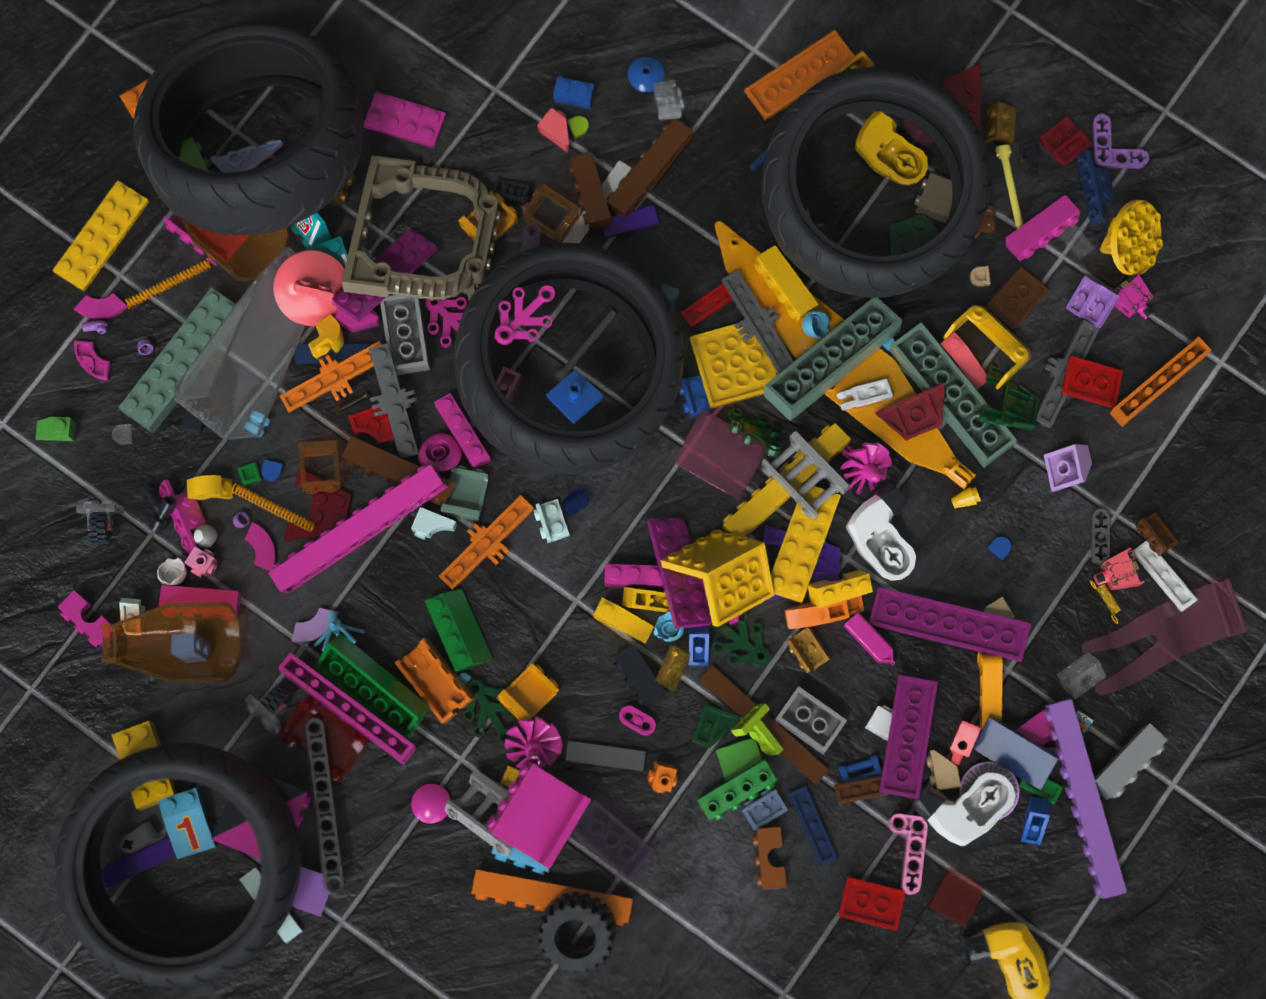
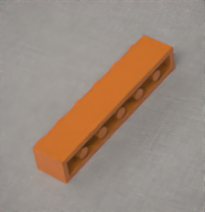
(1160, 381)

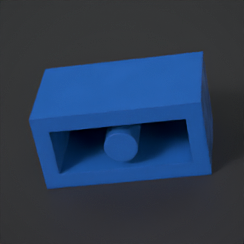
(573, 93)

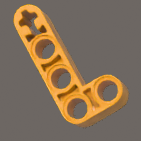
(990, 687)

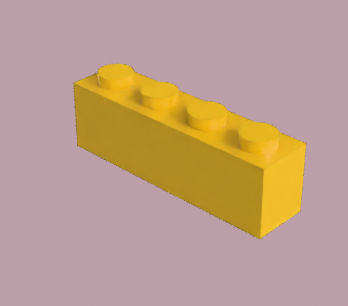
(785, 283)

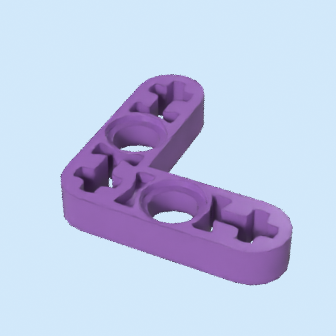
(1110, 154)

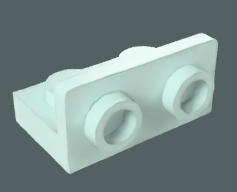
(552, 521)

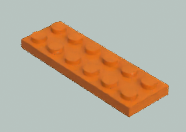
(798, 75)

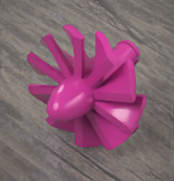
(868, 464)
(539, 745)

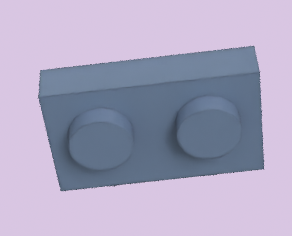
(764, 809)

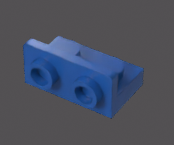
(694, 396)

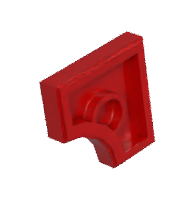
(375, 426)

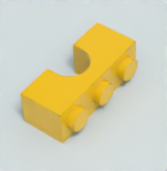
(831, 592)

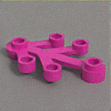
(522, 317)
(449, 319)

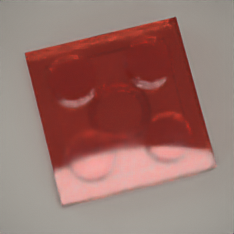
(955, 899)

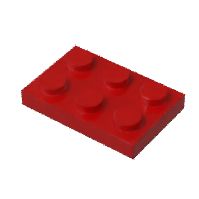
(1091, 382)
(871, 904)

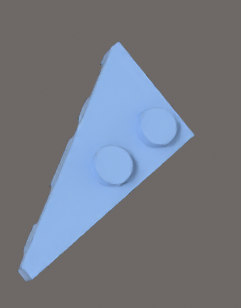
(245, 158)

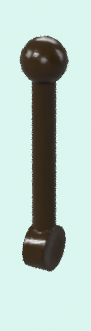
(338, 410)

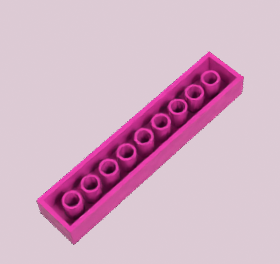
(358, 529)

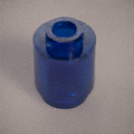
(575, 502)

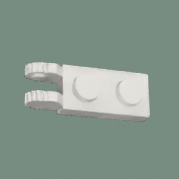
(866, 394)

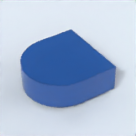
(271, 470)
(1000, 547)

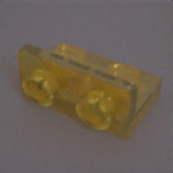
(672, 668)

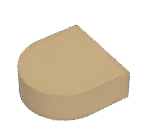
(980, 276)

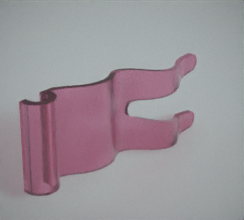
(1177, 633)

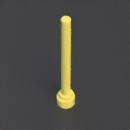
(1003, 153)

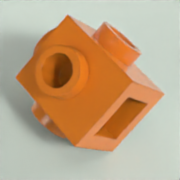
(662, 777)

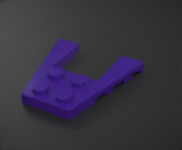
(827, 564)

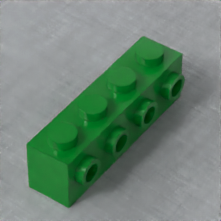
(737, 789)

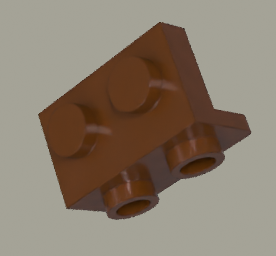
(1156, 534)

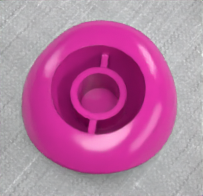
(440, 451)

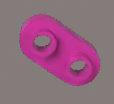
(637, 721)

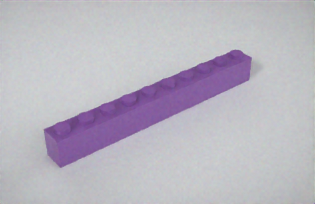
(1085, 799)

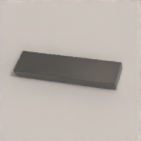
(605, 756)

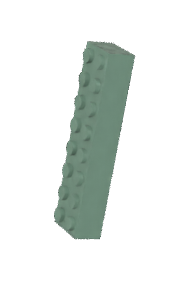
(832, 358)
(930, 367)
(154, 393)

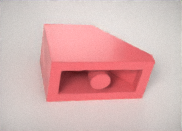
(555, 128)

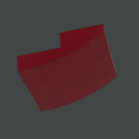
(1064, 141)

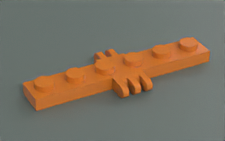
(333, 378)
(486, 543)

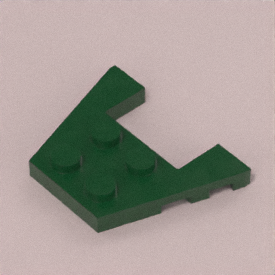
(911, 234)
(1017, 405)

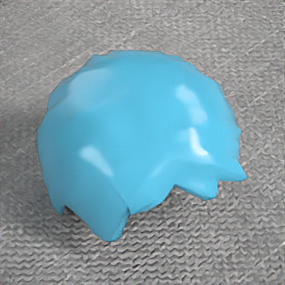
(815, 324)
(665, 630)

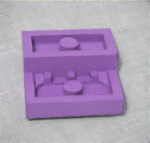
(1092, 301)
(310, 892)

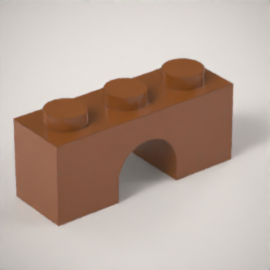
(769, 876)

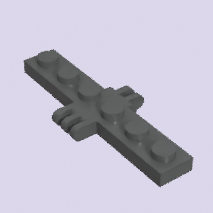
(757, 322)
(1053, 398)
(393, 401)

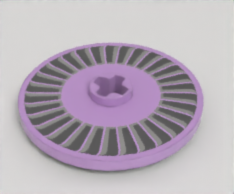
(989, 767)

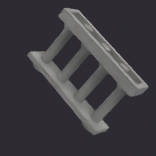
(810, 457)
(494, 794)

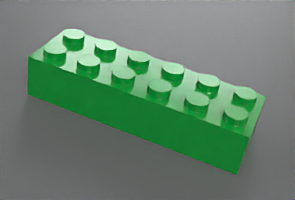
(371, 686)

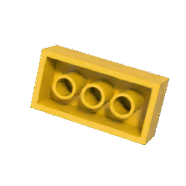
(134, 740)

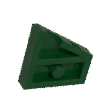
(713, 726)

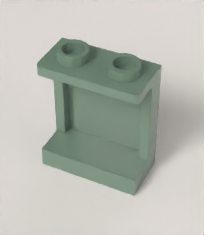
(468, 495)

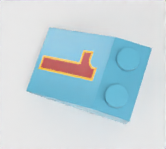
(187, 823)

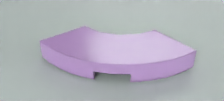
(313, 628)

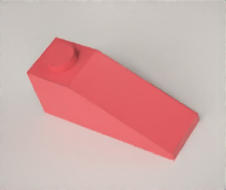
(964, 360)

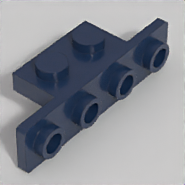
(1096, 187)

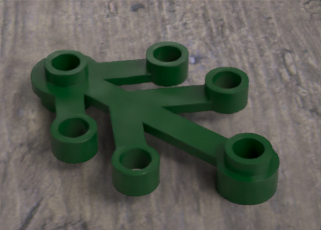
(738, 419)
(741, 642)
(487, 708)

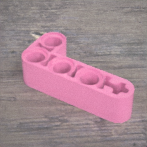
(909, 854)

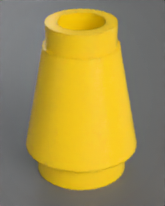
(966, 498)

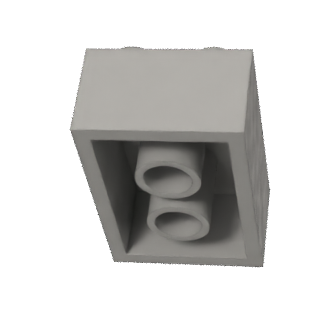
(810, 720)

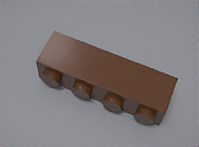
(590, 191)

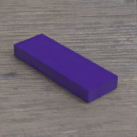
(636, 220)

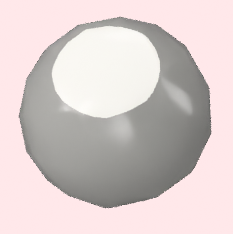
(205, 536)

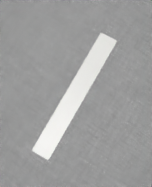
(610, 184)

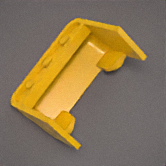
(998, 334)

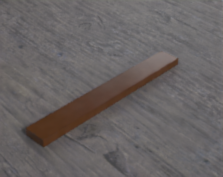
(741, 705)

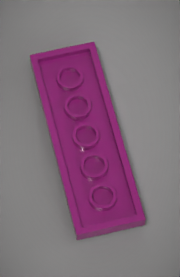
(403, 257)
(682, 591)
(908, 737)

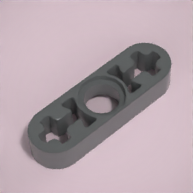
(1104, 550)

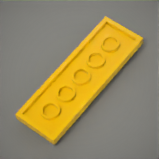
(101, 236)
(802, 547)

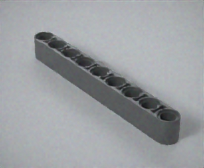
(325, 796)

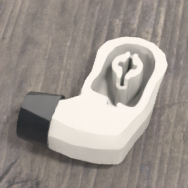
(877, 538)
(972, 812)

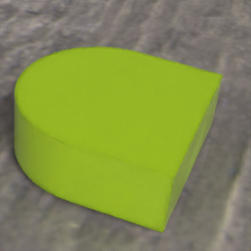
(578, 126)

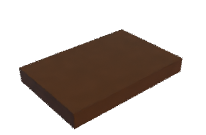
(1017, 299)

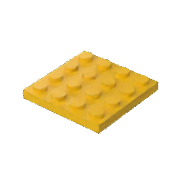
(731, 367)

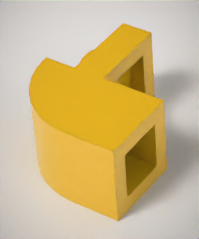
(329, 337)
(209, 487)

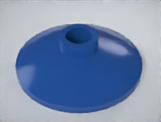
(642, 81)

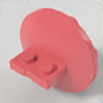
(307, 285)

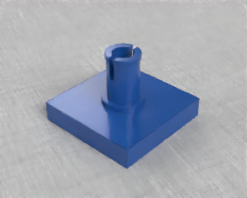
(574, 396)

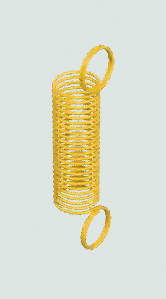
(1112, 601)

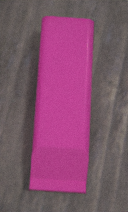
(870, 639)

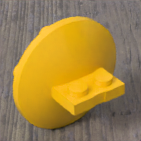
(1134, 237)

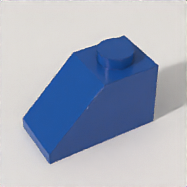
(699, 645)
(1035, 820)

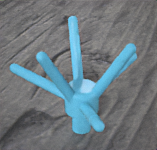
(334, 628)

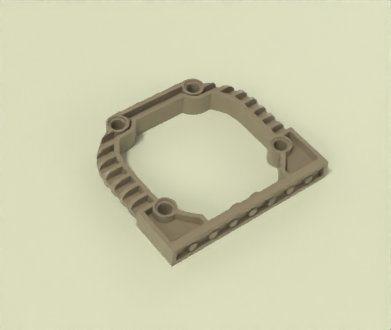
(387, 176)

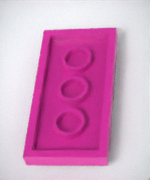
(404, 120)

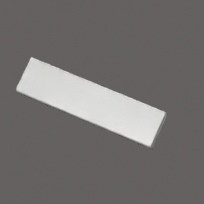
(1165, 577)

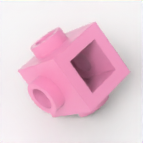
(198, 557)

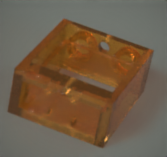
(566, 224)
(315, 449)

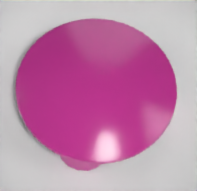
(430, 803)

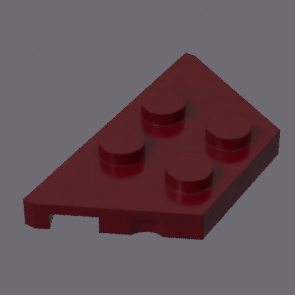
(966, 89)
(916, 414)

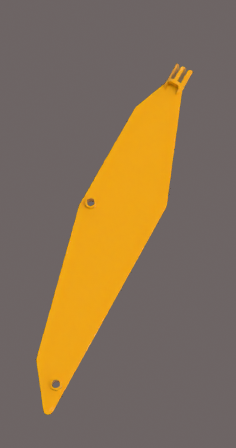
(924, 450)

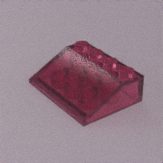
(720, 455)

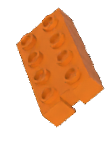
(435, 680)

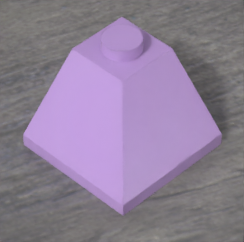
(1068, 466)

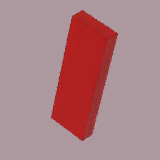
(706, 306)

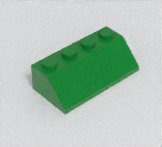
(458, 630)

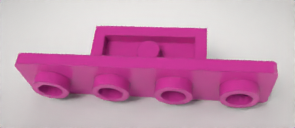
(186, 515)

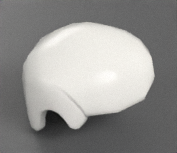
(172, 572)

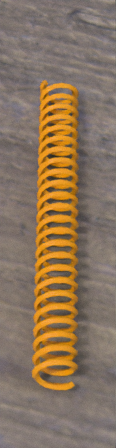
(173, 282)
(247, 492)

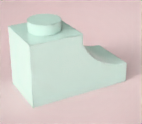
(429, 523)

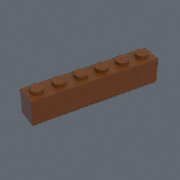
(649, 169)
(388, 466)

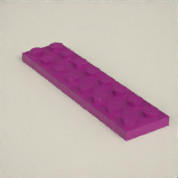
(950, 624)

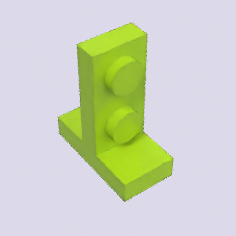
(757, 730)

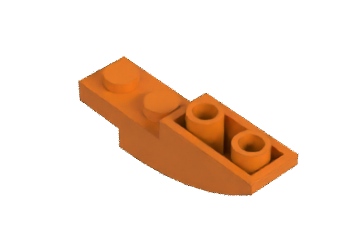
(812, 615)

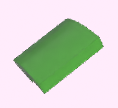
(738, 757)

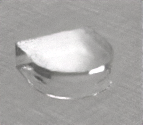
(122, 434)

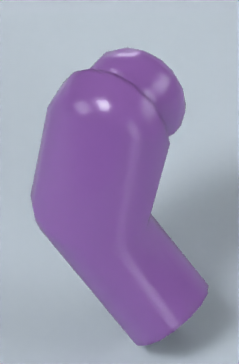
(100, 326)

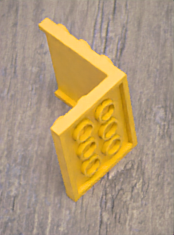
(732, 571)

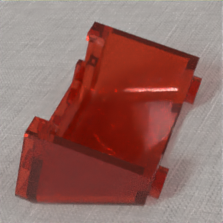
(343, 742)

